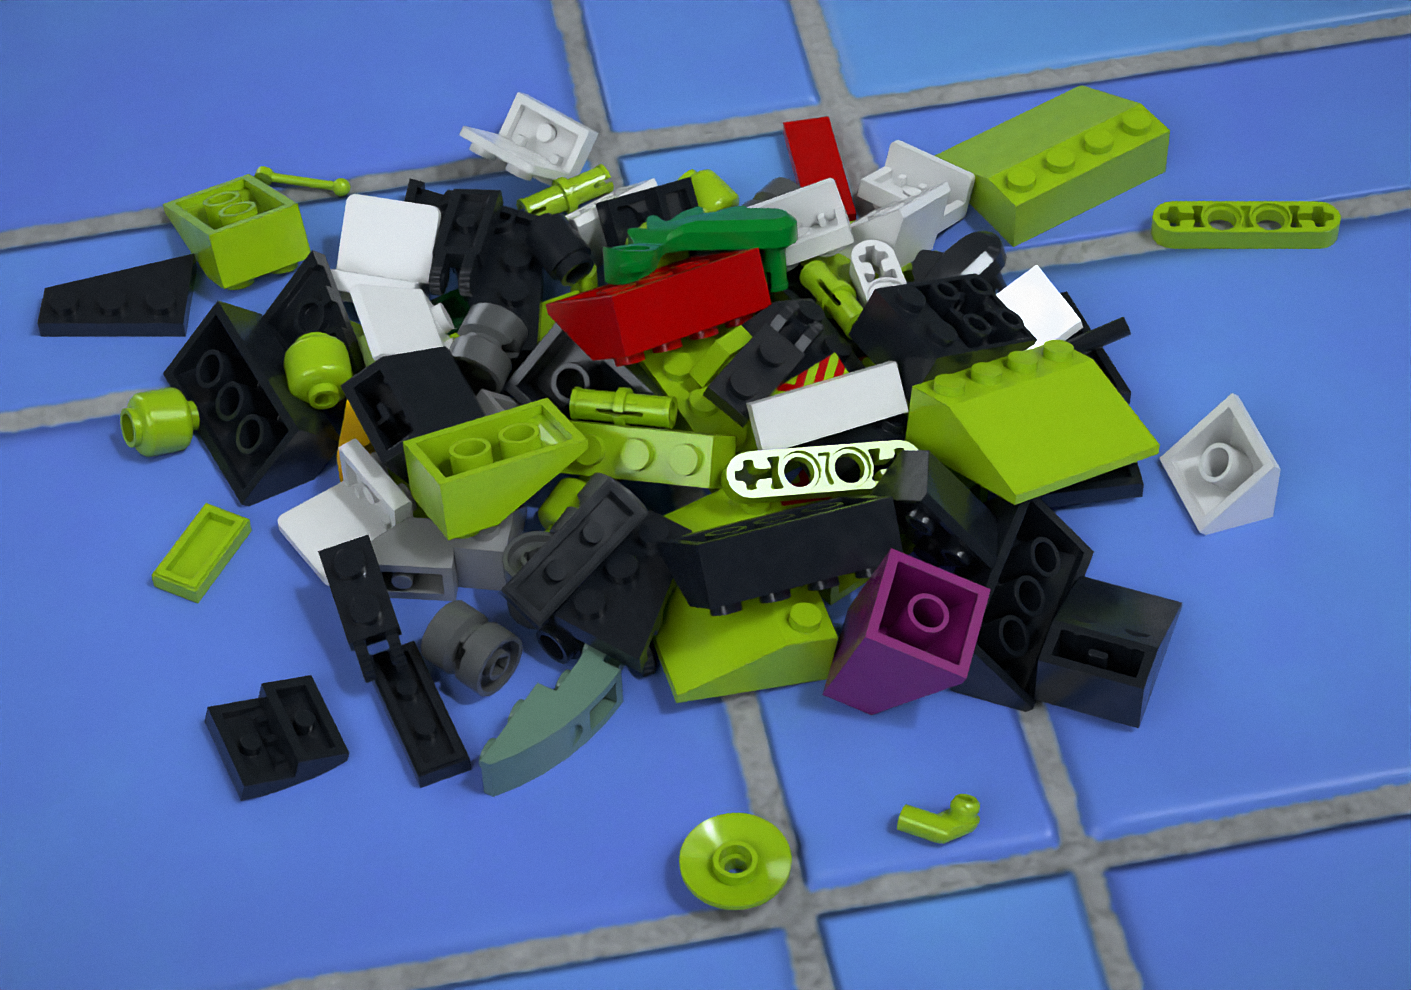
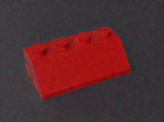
(665, 306)

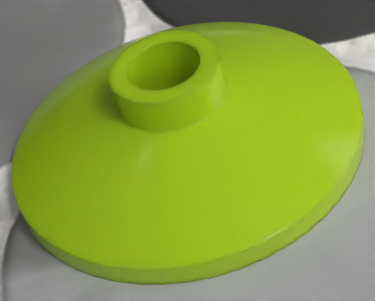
(735, 843)

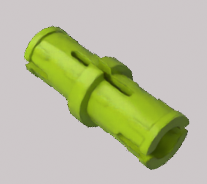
(568, 193)
(823, 284)
(623, 407)

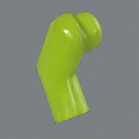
(944, 826)

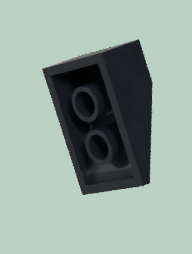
(561, 365)

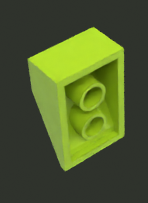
(240, 231)
(490, 465)

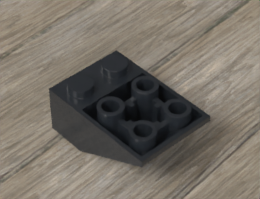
(938, 327)
(1105, 651)

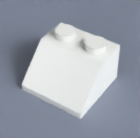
(400, 320)

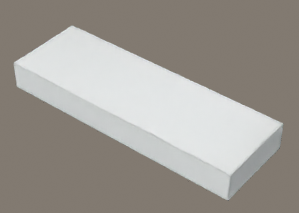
(827, 407)

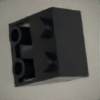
(410, 398)
(939, 513)

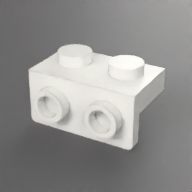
(913, 171)
(820, 221)

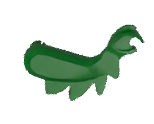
(692, 229)

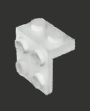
(535, 142)
(386, 244)
(356, 507)

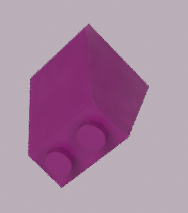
(906, 635)

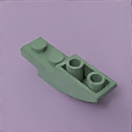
(553, 722)

